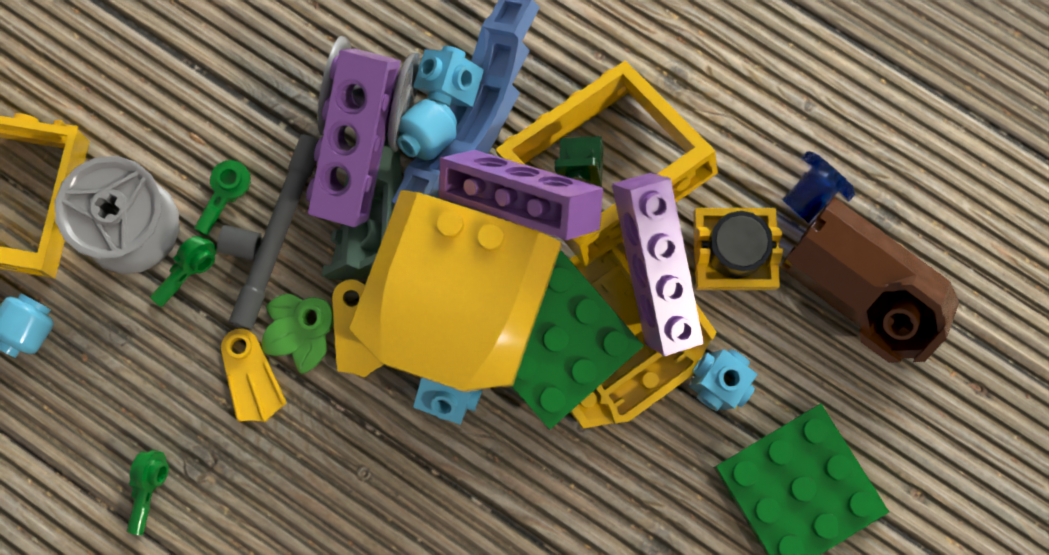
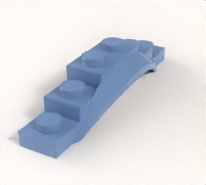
(477, 127)

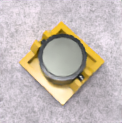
(736, 249)

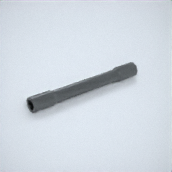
(252, 293)

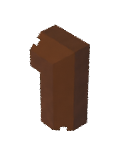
(874, 283)

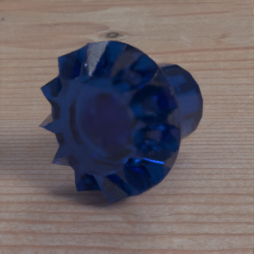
(817, 187)

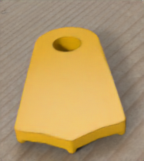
(351, 353)
(250, 379)

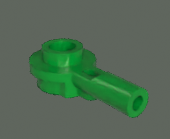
(229, 182)
(192, 257)
(146, 474)

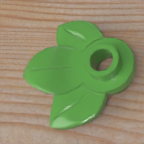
(294, 334)

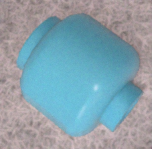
(427, 129)
(23, 325)

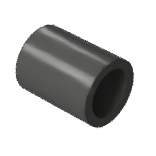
(239, 242)

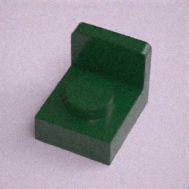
(581, 159)

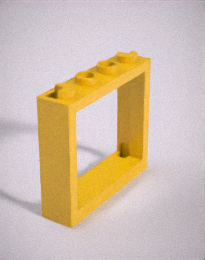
(75, 146)
(686, 173)

